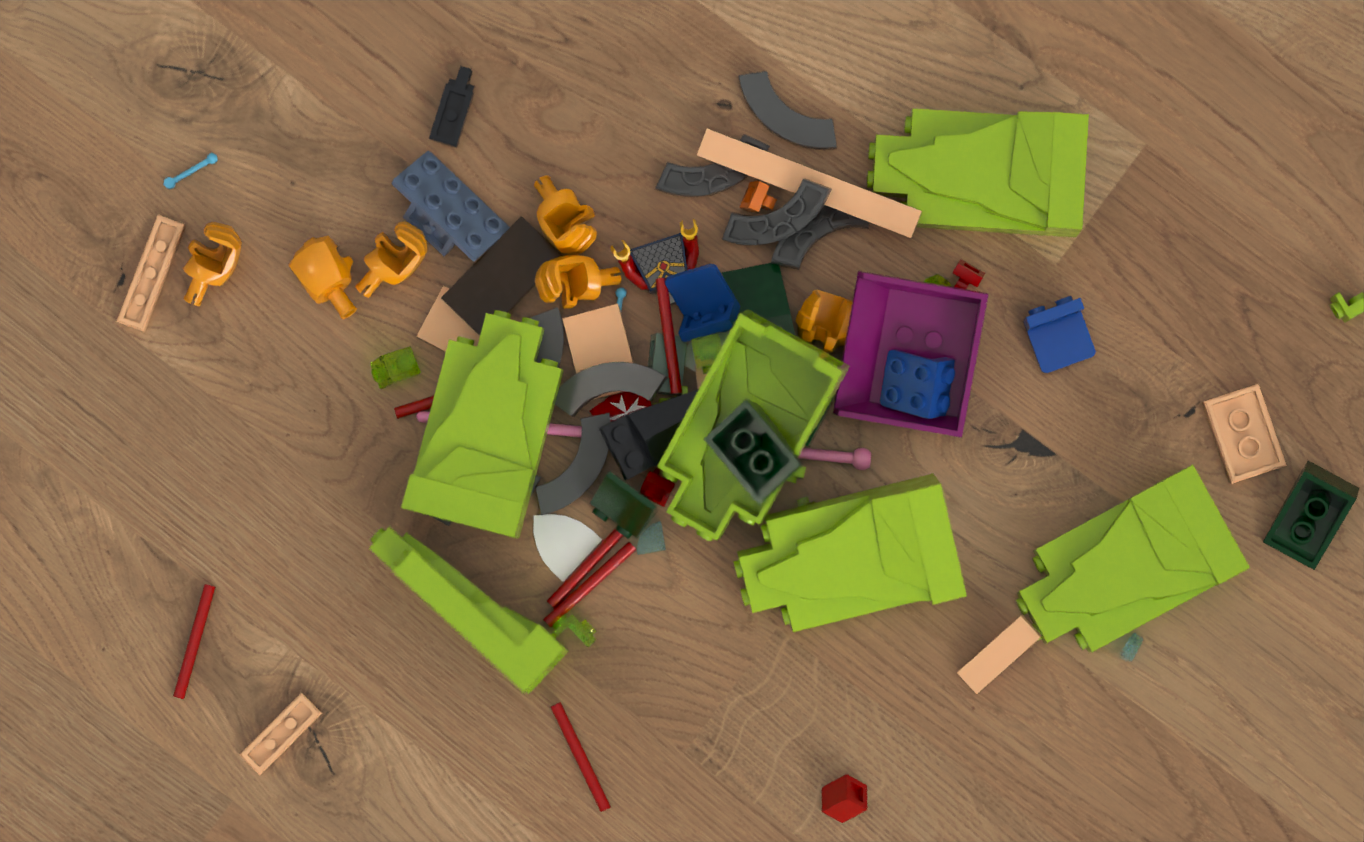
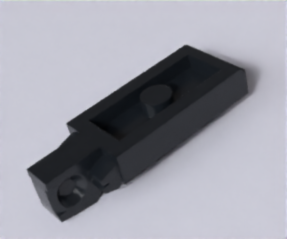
(453, 109)

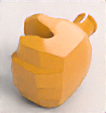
(562, 218)
(393, 262)
(212, 265)
(324, 273)
(574, 277)
(824, 319)

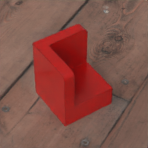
(844, 798)

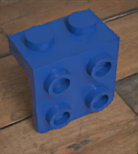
(704, 301)
(1059, 334)
(917, 384)

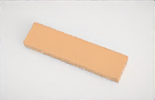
(151, 273)

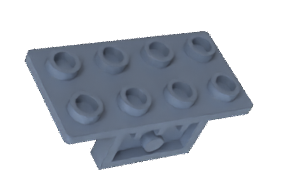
(447, 209)

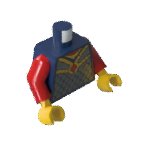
(659, 259)

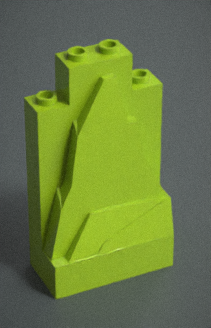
(987, 170)
(756, 364)
(486, 428)
(854, 555)
(1132, 563)
(506, 638)

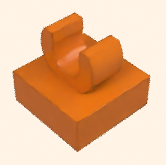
(756, 197)

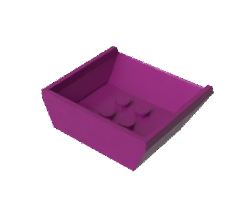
(916, 320)

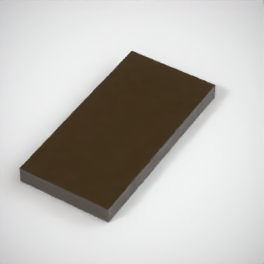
(500, 275)

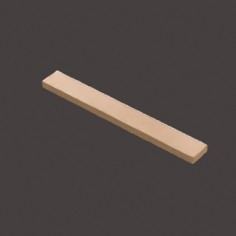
(790, 174)

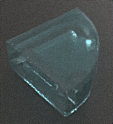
(651, 540)
(1131, 647)

